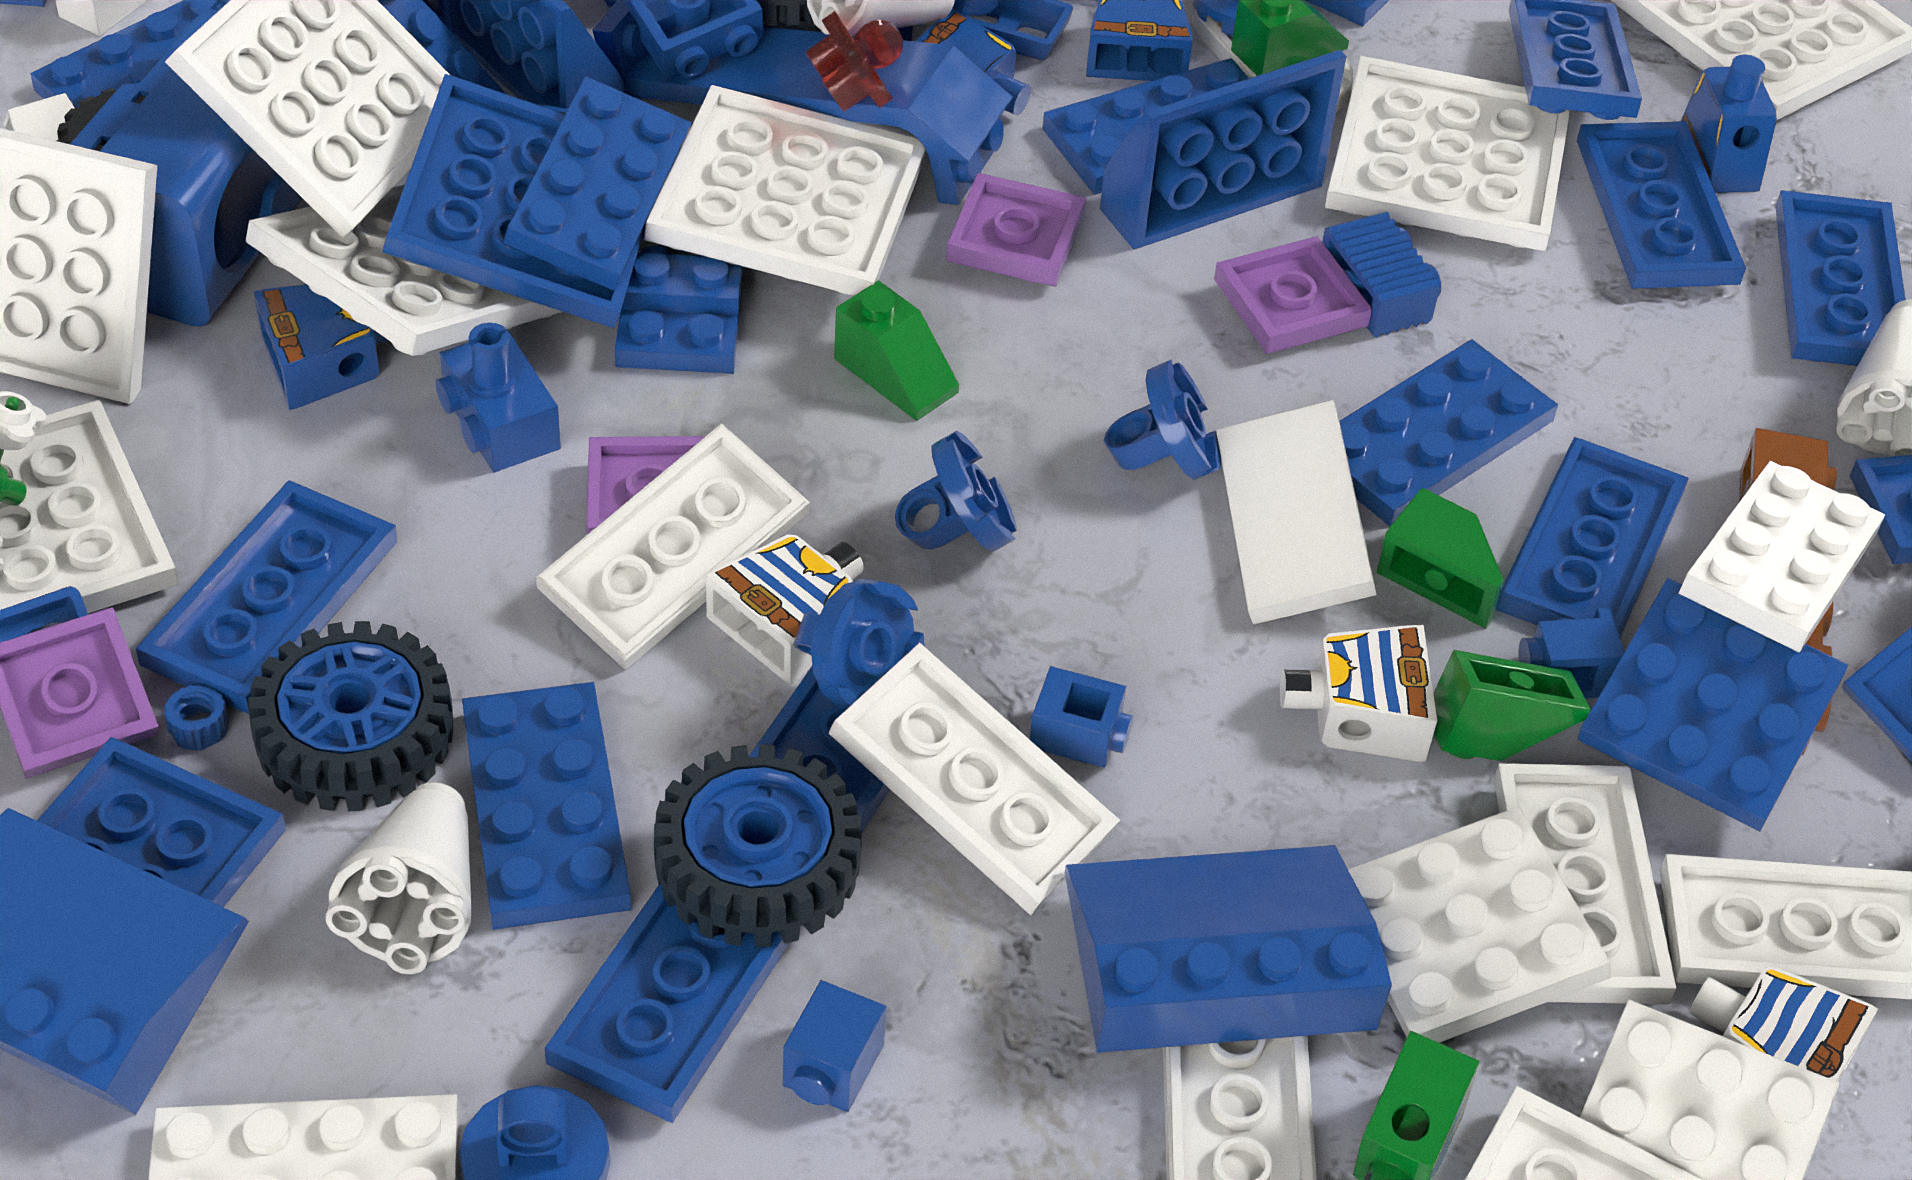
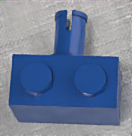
(498, 399)

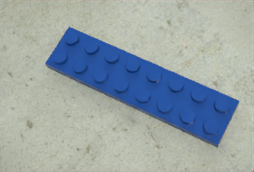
(674, 994)

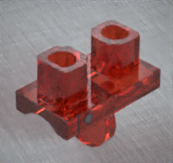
(851, 63)

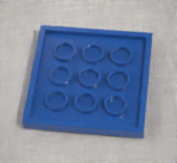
(466, 189)

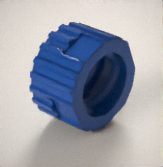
(199, 733)

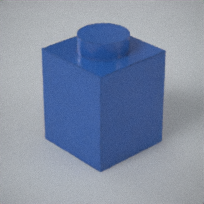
(833, 1046)

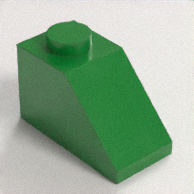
(1282, 34)
(893, 350)
(1443, 557)
(1502, 705)

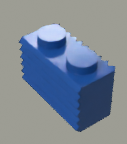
(1385, 271)

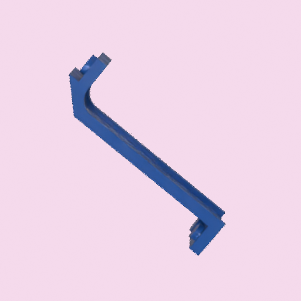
(933, 89)

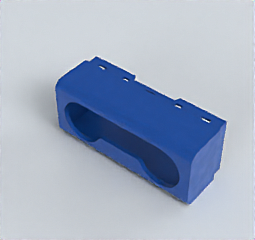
(204, 185)

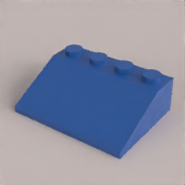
(531, 47)
(1224, 152)
(1226, 948)
(99, 961)

